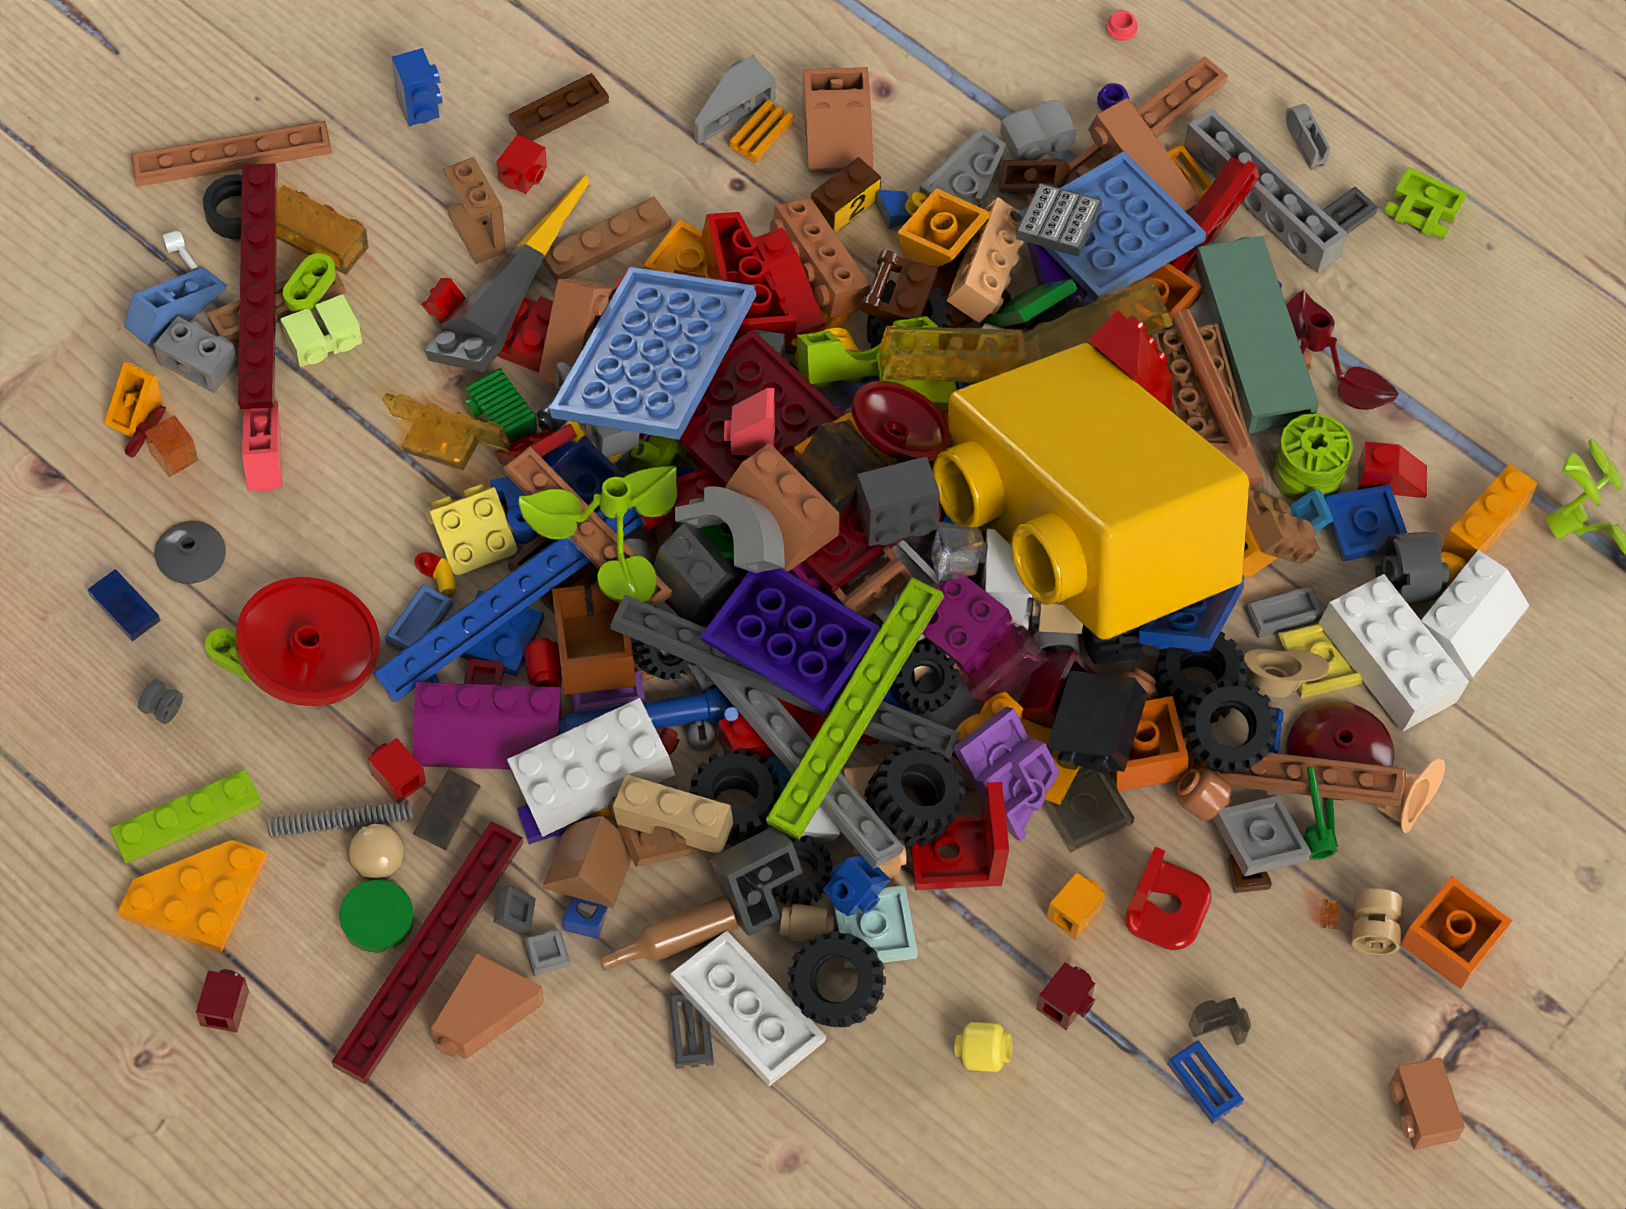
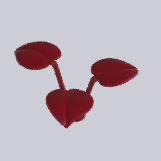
(1314, 325)

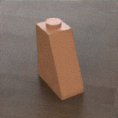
(483, 1007)

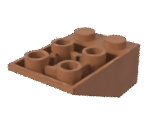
(837, 117)

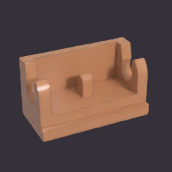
(876, 585)

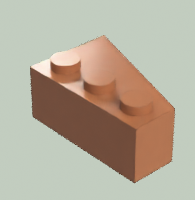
(573, 318)

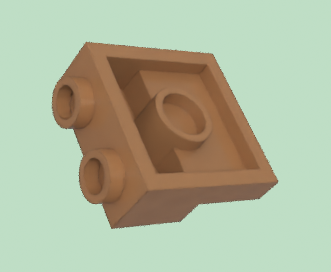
(1279, 531)

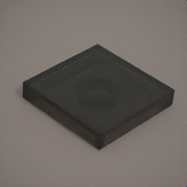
(1089, 810)

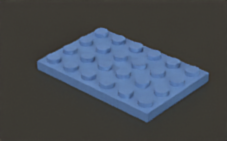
(653, 352)

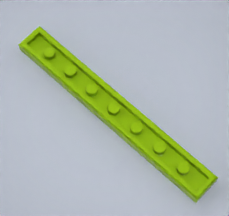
(854, 708)

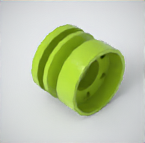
(1312, 456)

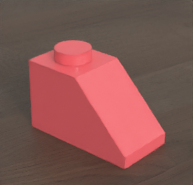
(751, 424)

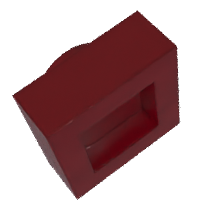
(484, 672)

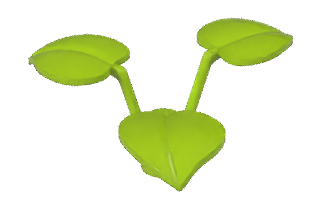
(650, 491)
(1572, 515)

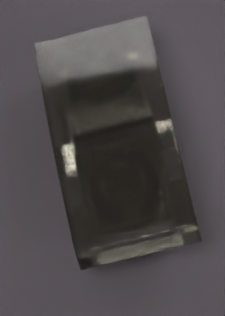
(447, 809)

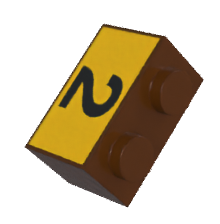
(847, 194)

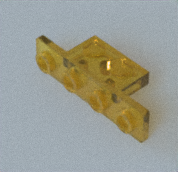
(442, 434)

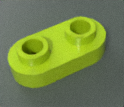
(307, 285)
(229, 661)

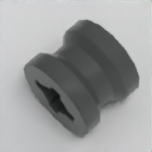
(160, 701)

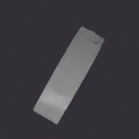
(753, 527)

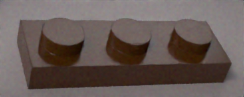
(559, 107)

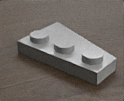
(969, 169)

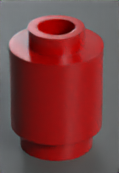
(543, 663)

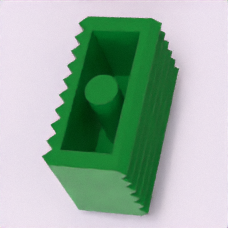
(499, 401)

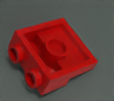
(528, 334)

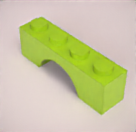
(825, 359)

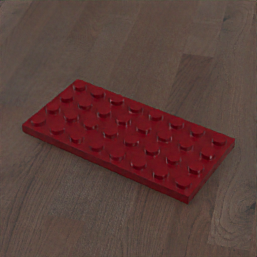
(799, 410)

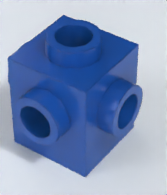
(855, 886)

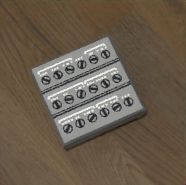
(1059, 219)

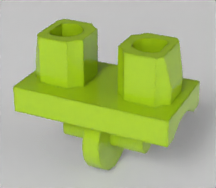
(657, 452)

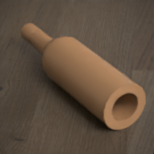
(676, 933)

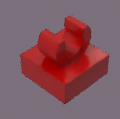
(443, 299)

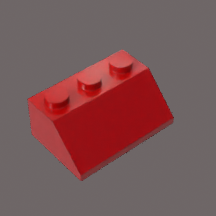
(1136, 354)

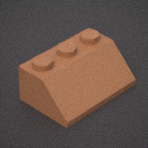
(799, 509)

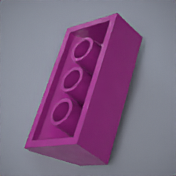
(481, 723)

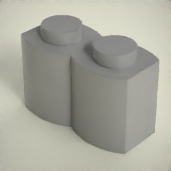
(1038, 131)

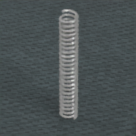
(347, 819)

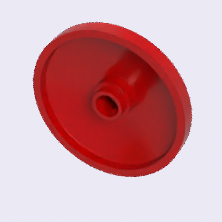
(307, 641)

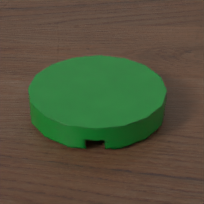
(376, 915)

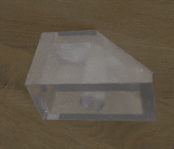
(957, 551)

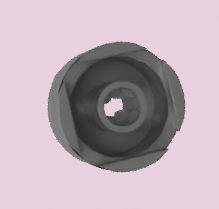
(1413, 564)

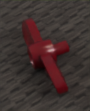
(137, 441)

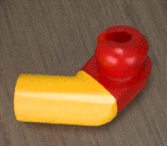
(437, 569)

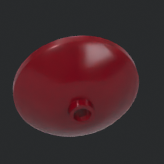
(900, 421)
(1319, 729)

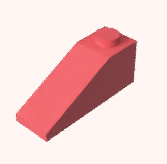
(262, 448)

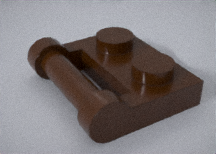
(910, 290)

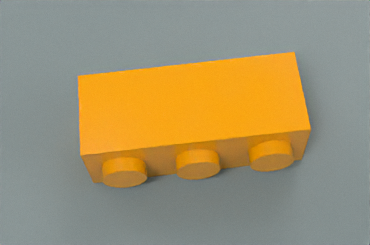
(1490, 514)

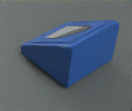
(584, 918)

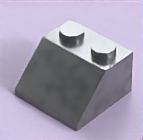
(695, 573)

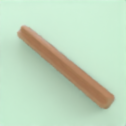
(1211, 382)

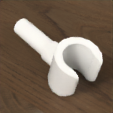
(174, 242)

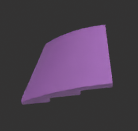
(1007, 755)

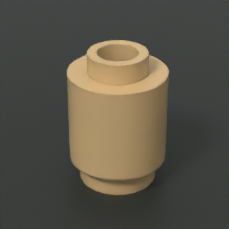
(805, 922)

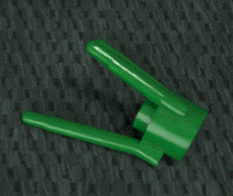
(1319, 836)

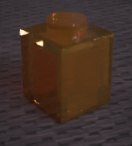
(171, 446)

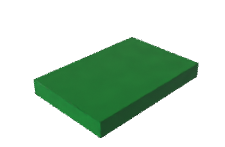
(1030, 303)

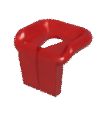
(1154, 925)

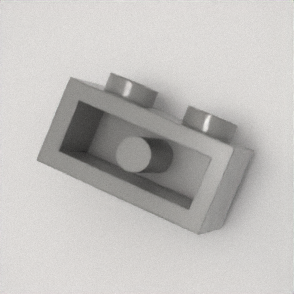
(196, 354)

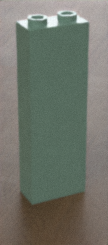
(1256, 332)

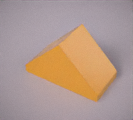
(133, 399)

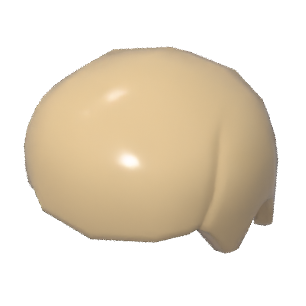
(376, 851)

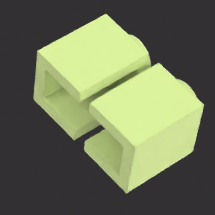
(337, 324)

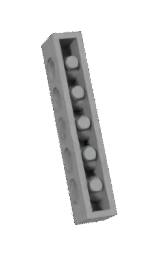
(1273, 197)

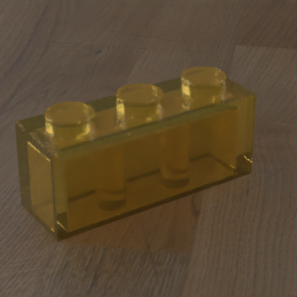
(319, 229)

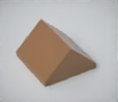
(589, 862)

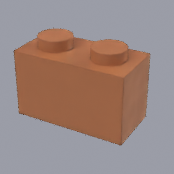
(1426, 1103)

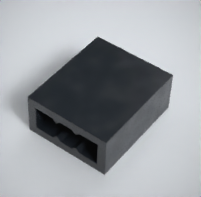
(1096, 722)

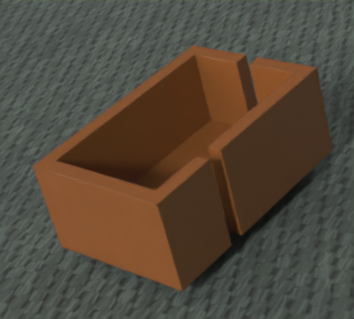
(589, 650)

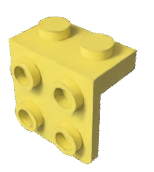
(472, 529)

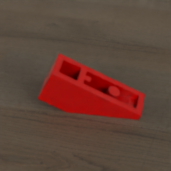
(791, 278)

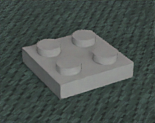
(1262, 835)

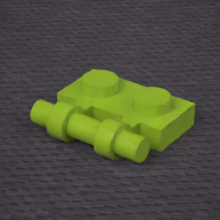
(1429, 196)

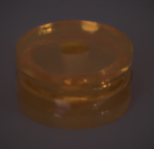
(1329, 913)

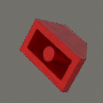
(1392, 465)

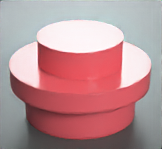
(1122, 25)

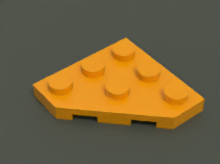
(197, 895)

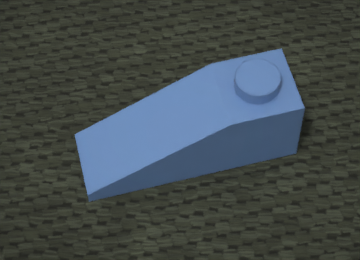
(158, 306)

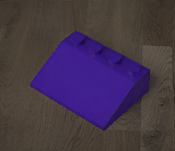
(792, 636)

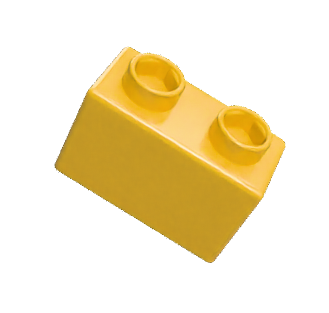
(1094, 490)

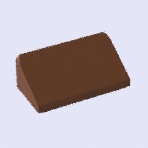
(1027, 174)

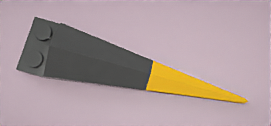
(481, 323)

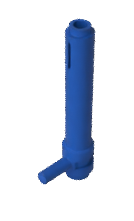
(670, 711)

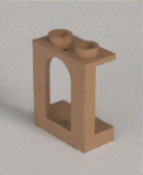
(479, 232)

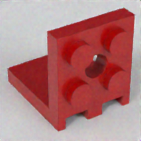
(980, 846)

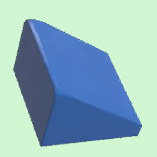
(892, 207)

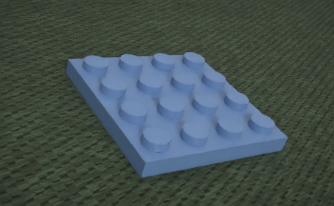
(1134, 231)

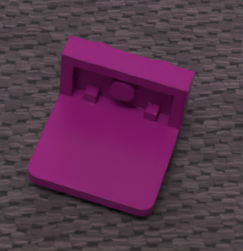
(967, 623)

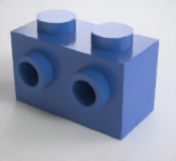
(417, 86)

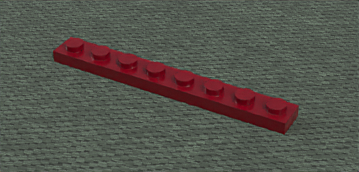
(258, 287)
(427, 953)

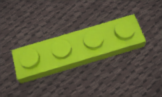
(185, 816)

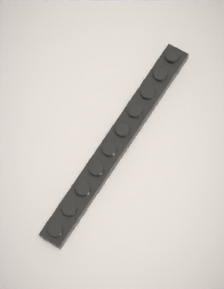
(683, 640)

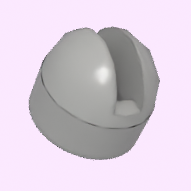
(693, 736)

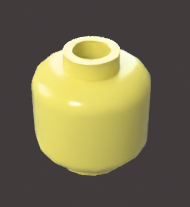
(984, 1047)

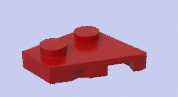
(540, 442)

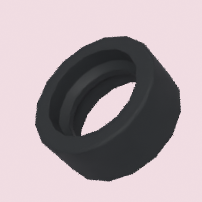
(217, 192)

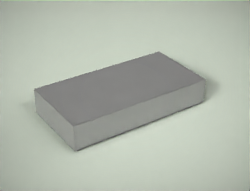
(1284, 611)

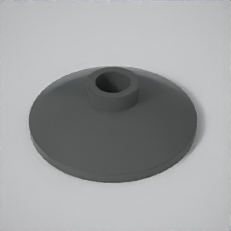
(191, 564)

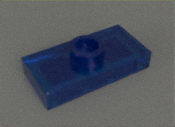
(124, 605)

